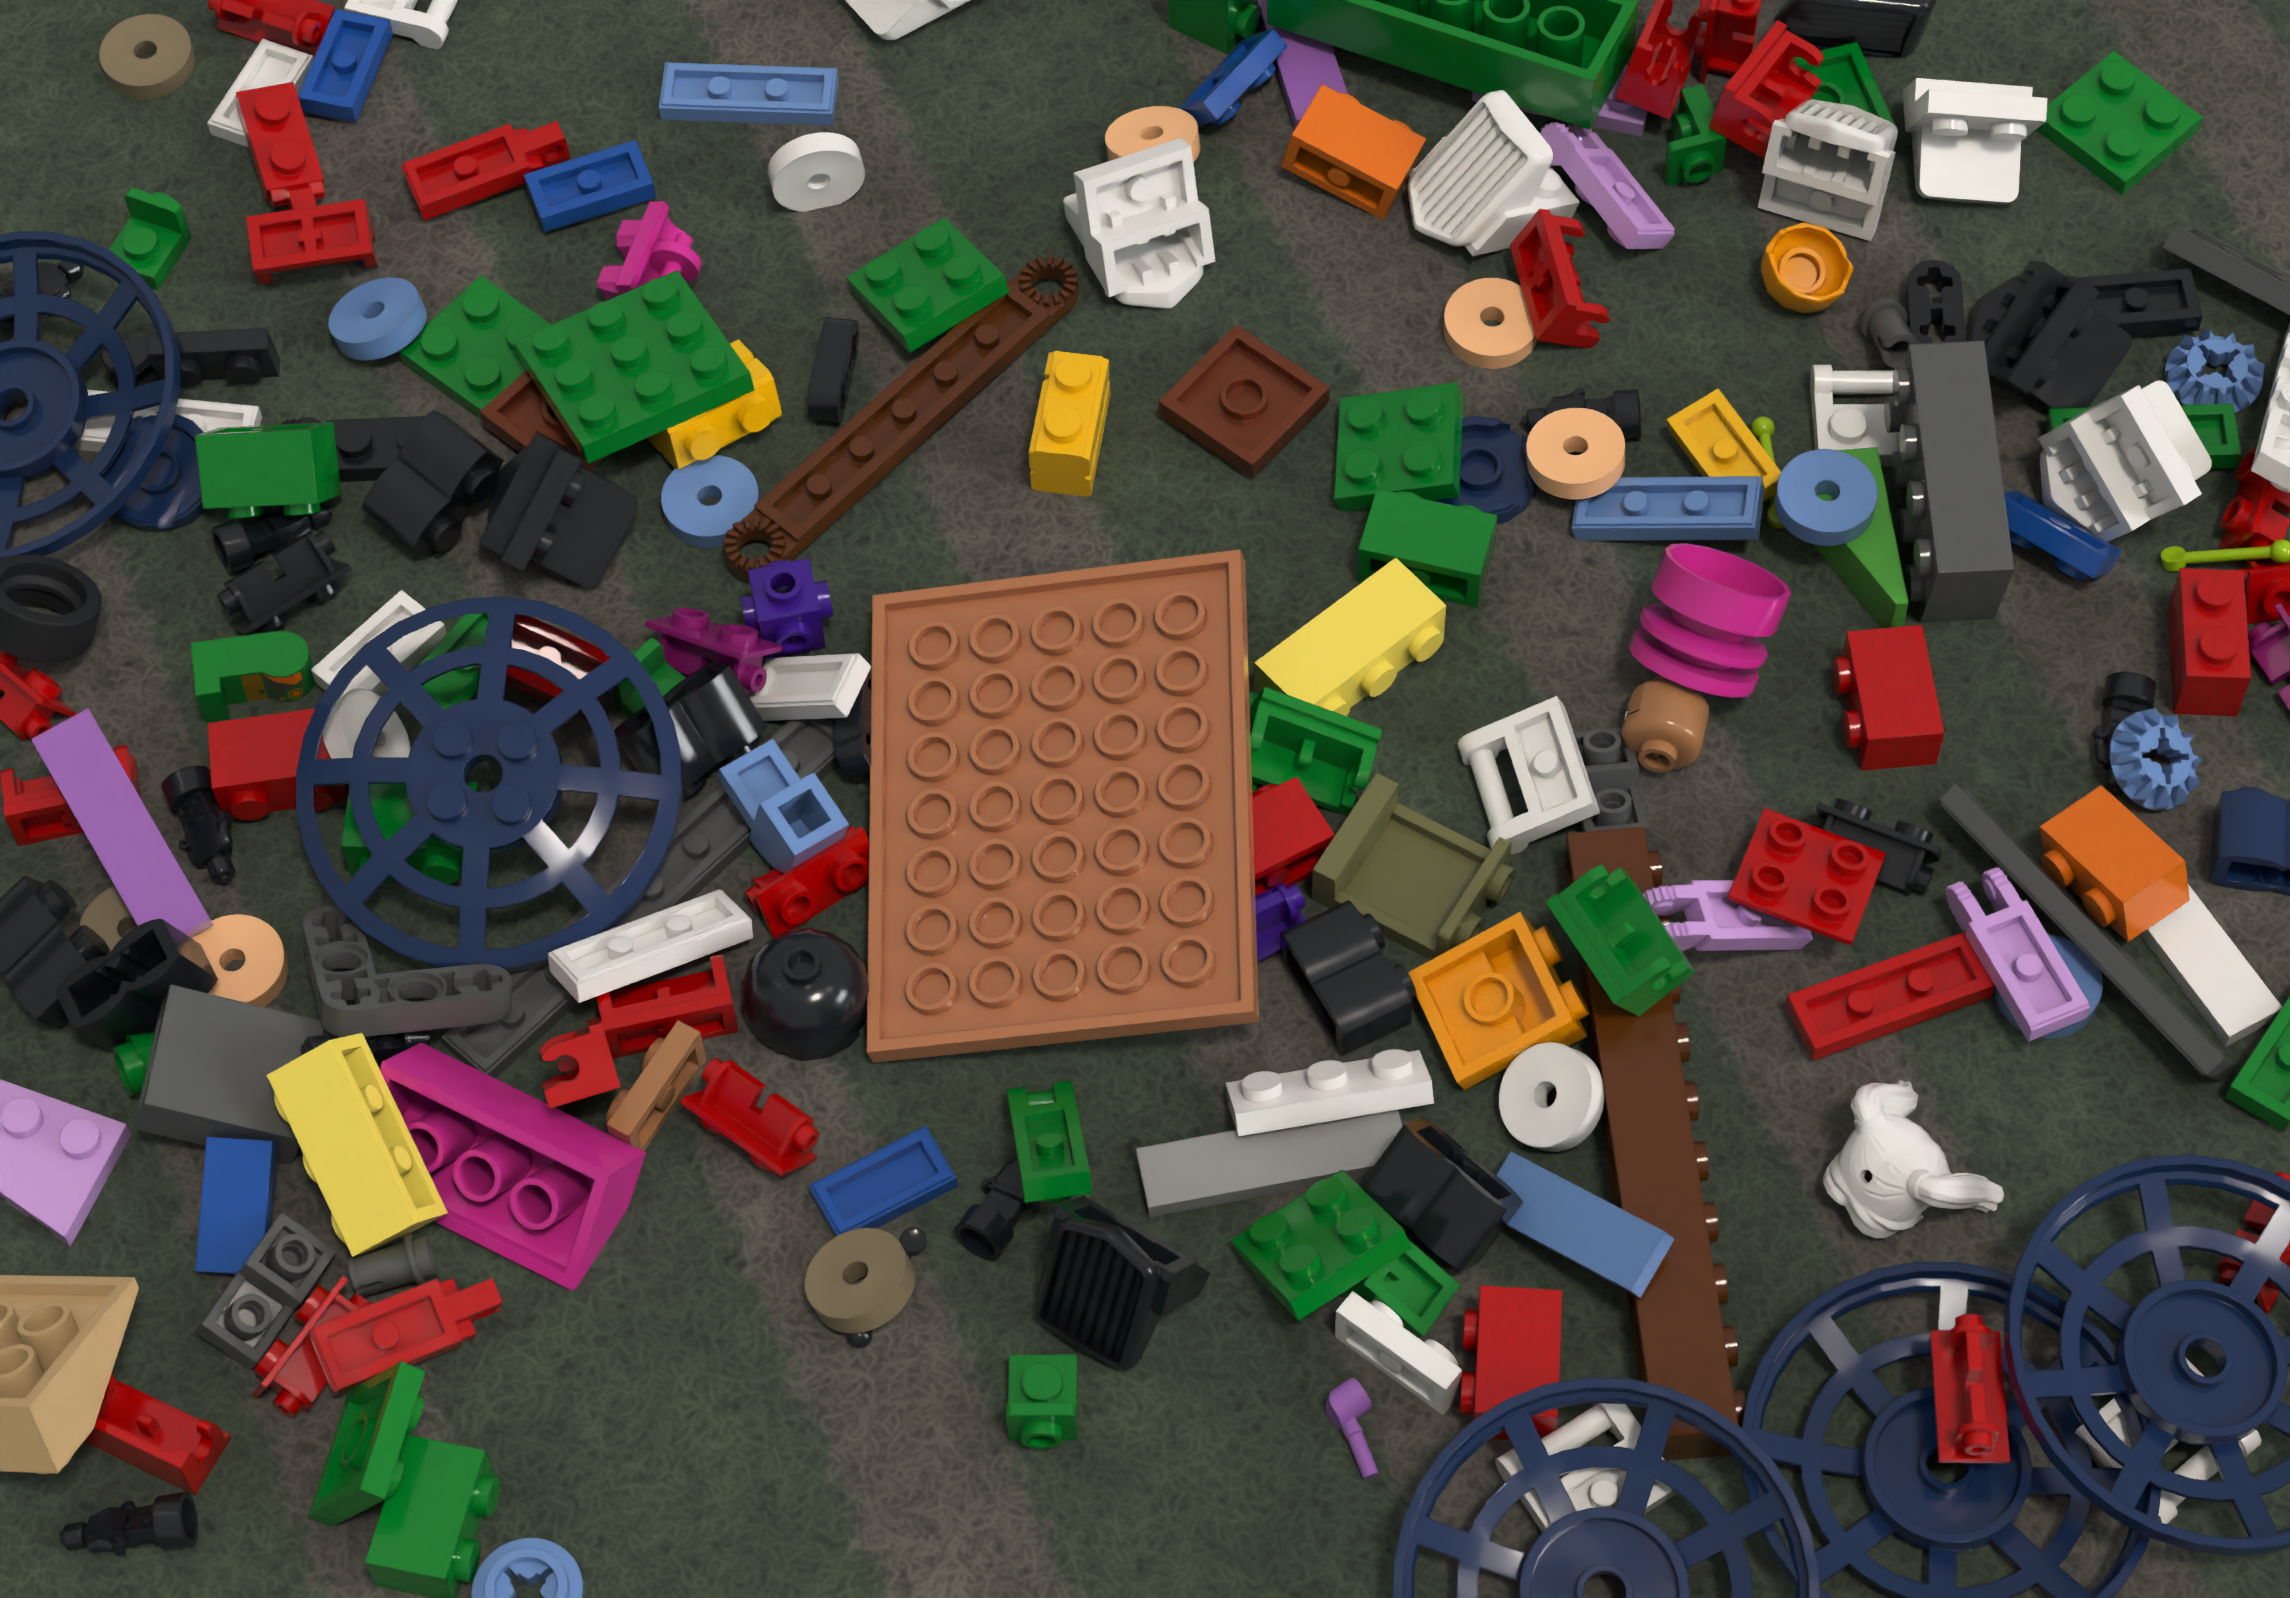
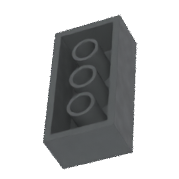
(1949, 482)

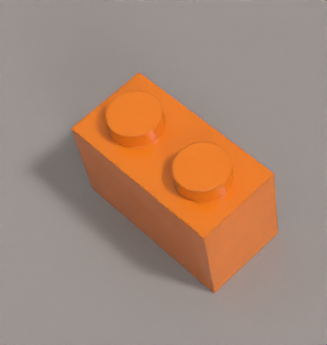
(1353, 151)
(2114, 864)

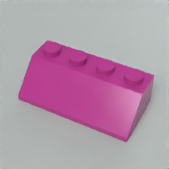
(512, 1167)

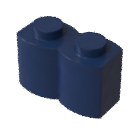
(2251, 841)

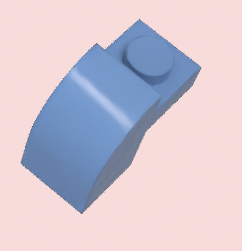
(786, 814)

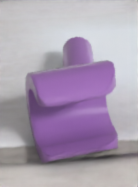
(1343, 1408)

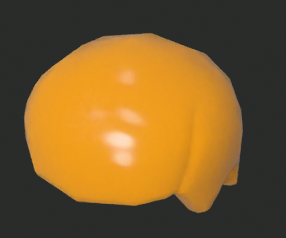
(1805, 268)

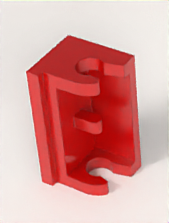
(1659, 62)
(1766, 89)
(311, 238)
(1552, 284)
(38, 808)
(649, 1011)
(587, 1058)
(157, 1437)

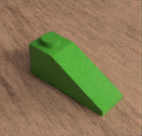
(1872, 561)

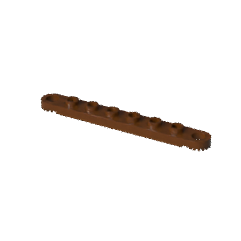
(901, 417)

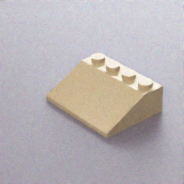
(56, 1363)

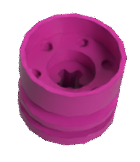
(1709, 620)

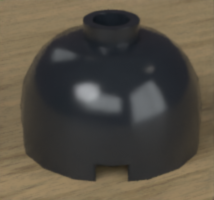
(806, 994)

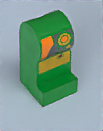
(250, 670)

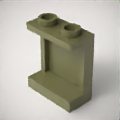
(1411, 873)

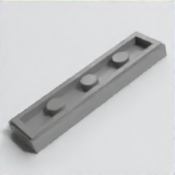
(1236, 1168)

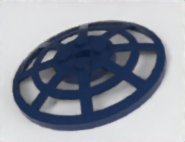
(59, 395)
(512, 811)
(2154, 1343)
(1904, 1437)
(1603, 1538)

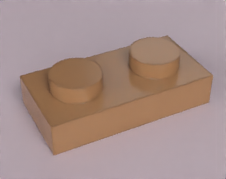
(665, 1076)

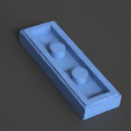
(748, 93)
(1673, 509)
(1584, 1226)

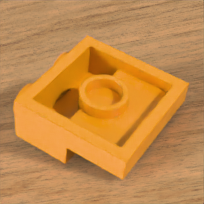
(1498, 999)

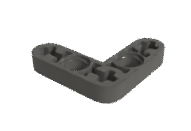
(381, 1005)

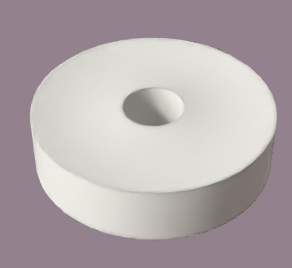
(816, 171)
(347, 721)
(1577, 1100)

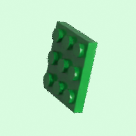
(633, 366)

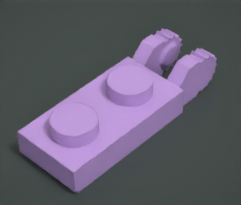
(1608, 187)
(1721, 923)
(2018, 957)

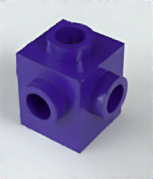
(787, 606)

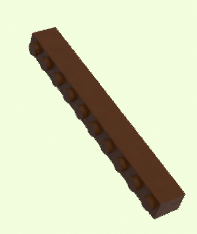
(1659, 1170)

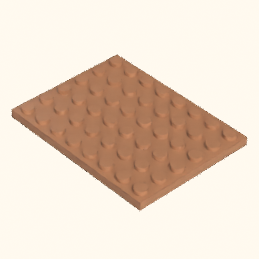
(1061, 809)

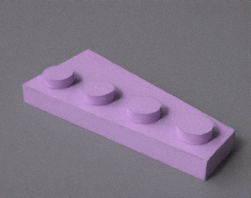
(54, 1158)

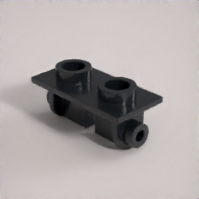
(305, 575)
(1904, 846)

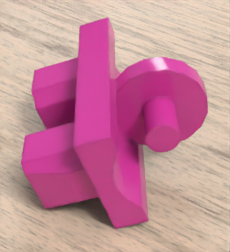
(650, 251)

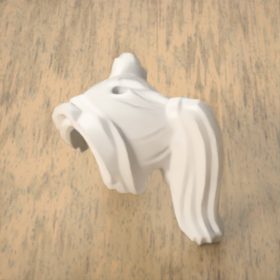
(1904, 1165)

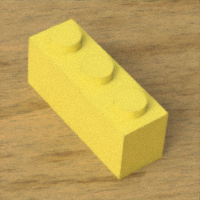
(1357, 642)
(356, 1144)

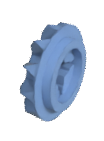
(2188, 361)
(2146, 780)
(528, 1562)

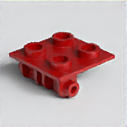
(1807, 876)

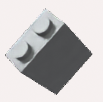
(212, 1070)

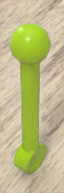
(1763, 429)
(2175, 557)

